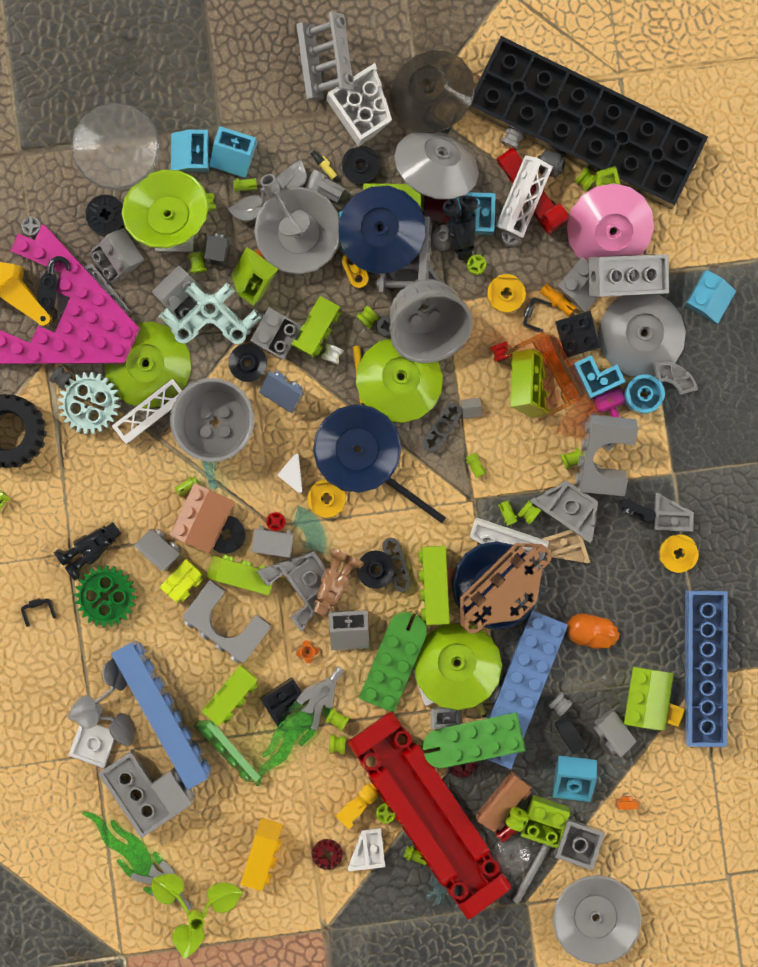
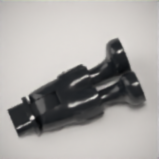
(463, 228)
(91, 548)

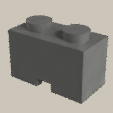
(217, 250)

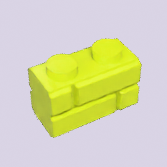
(182, 581)

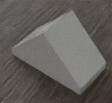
(444, 717)

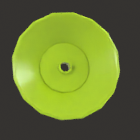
(164, 194)
(166, 360)
(396, 398)
(462, 685)

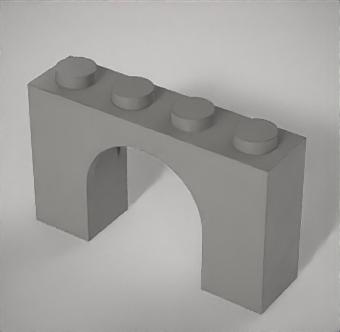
(599, 432)
(199, 616)

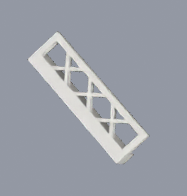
(521, 194)
(150, 420)

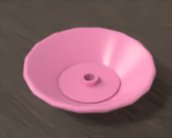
(605, 209)

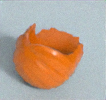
(592, 631)

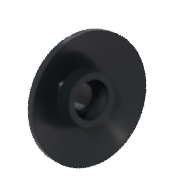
(238, 358)
(367, 573)

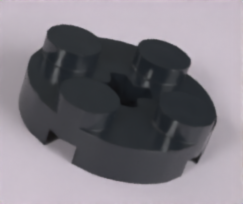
(356, 155)
(237, 538)

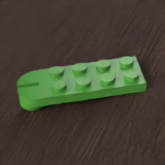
(394, 661)
(475, 741)

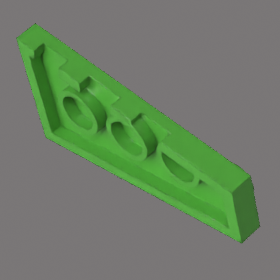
(226, 749)

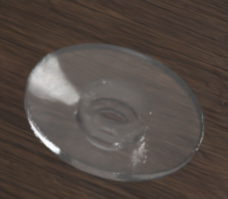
(512, 845)

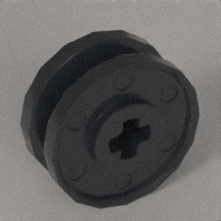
(96, 209)

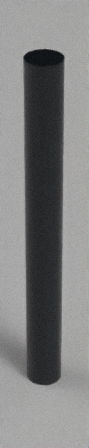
(416, 500)

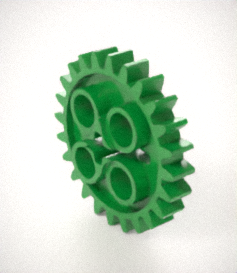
(94, 583)

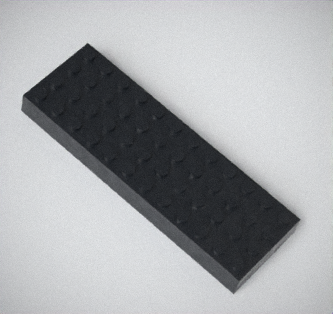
(587, 122)

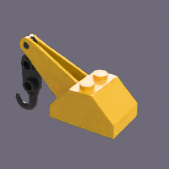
(20, 296)

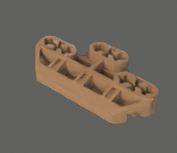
(507, 590)

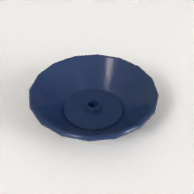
(385, 249)
(357, 427)
(473, 566)

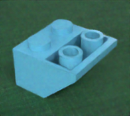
(190, 151)
(232, 152)

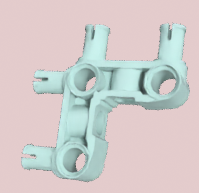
(221, 316)

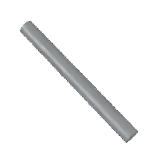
(531, 873)

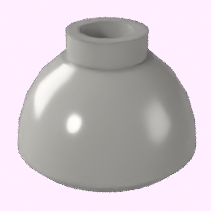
(441, 238)

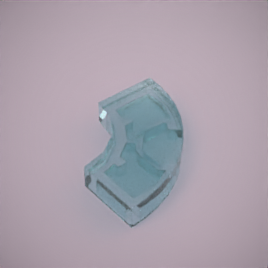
(312, 529)

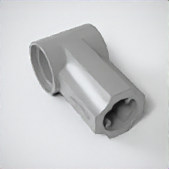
(325, 186)

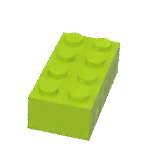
(434, 584)

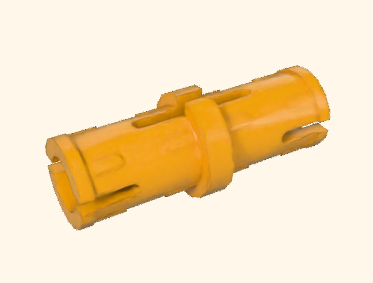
(557, 299)

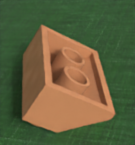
(202, 518)
(502, 800)

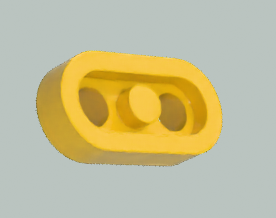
(352, 272)

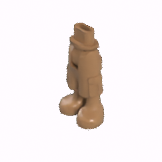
(335, 583)

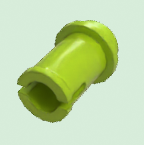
(244, 185)
(475, 464)
(187, 485)
(508, 513)
(413, 854)

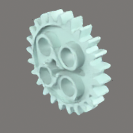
(83, 418)

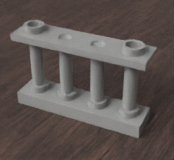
(310, 60)
(421, 265)

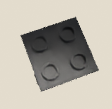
(578, 334)

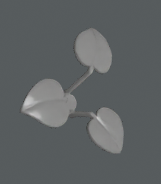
(293, 224)
(88, 712)

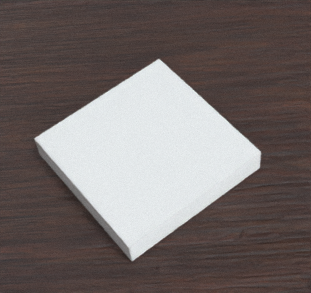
(92, 745)

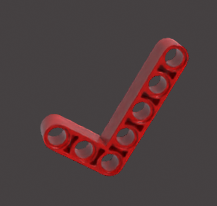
(547, 214)

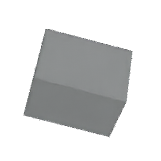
(471, 408)

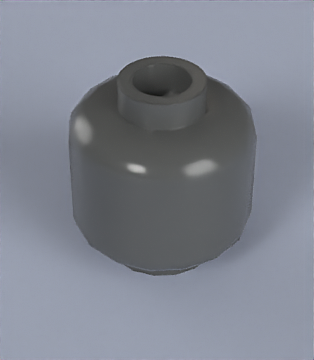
(554, 159)

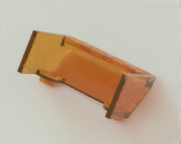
(560, 367)

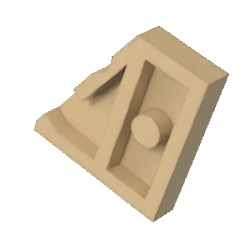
(567, 546)

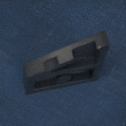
(280, 699)

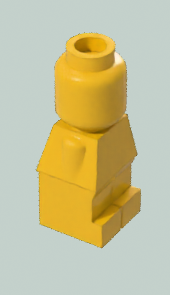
(356, 806)

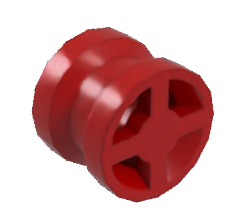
(499, 350)
(273, 519)

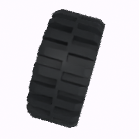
(34, 431)

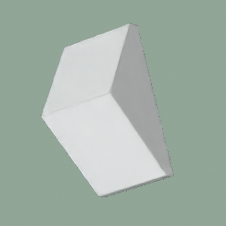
(292, 473)

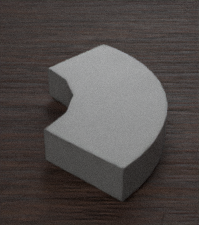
(676, 375)

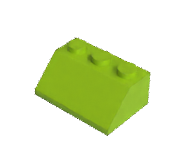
(649, 698)

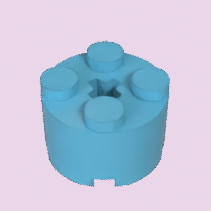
(649, 385)

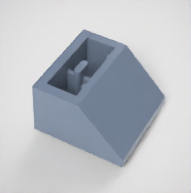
(281, 391)

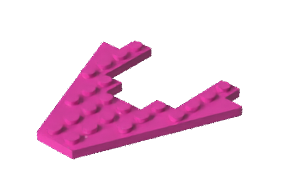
(92, 324)

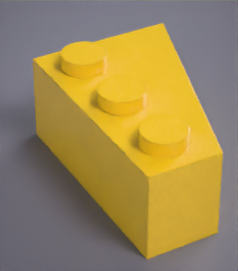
(261, 855)

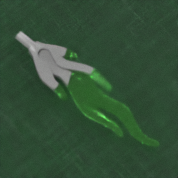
(308, 718)
(135, 853)

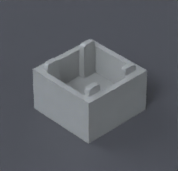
(273, 542)

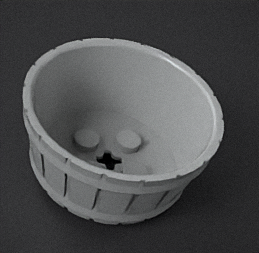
(432, 333)
(195, 409)

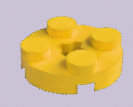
(513, 285)
(319, 507)
(683, 563)

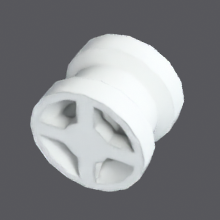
(332, 354)

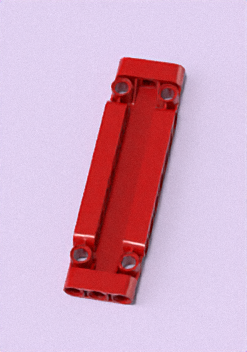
(429, 815)

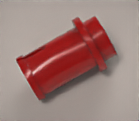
(505, 833)

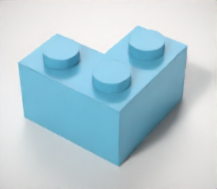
(484, 214)
(596, 382)

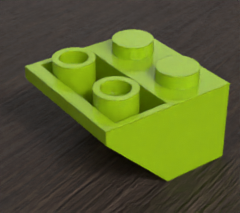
(252, 276)
(545, 821)

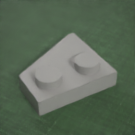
(671, 515)

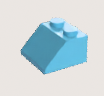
(710, 296)
(574, 778)

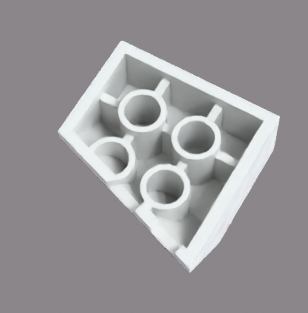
(364, 109)

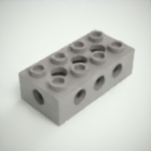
(628, 275)
(123, 793)

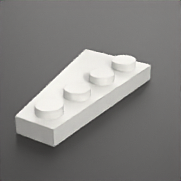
(486, 532)

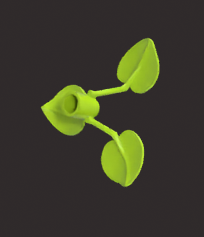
(189, 937)

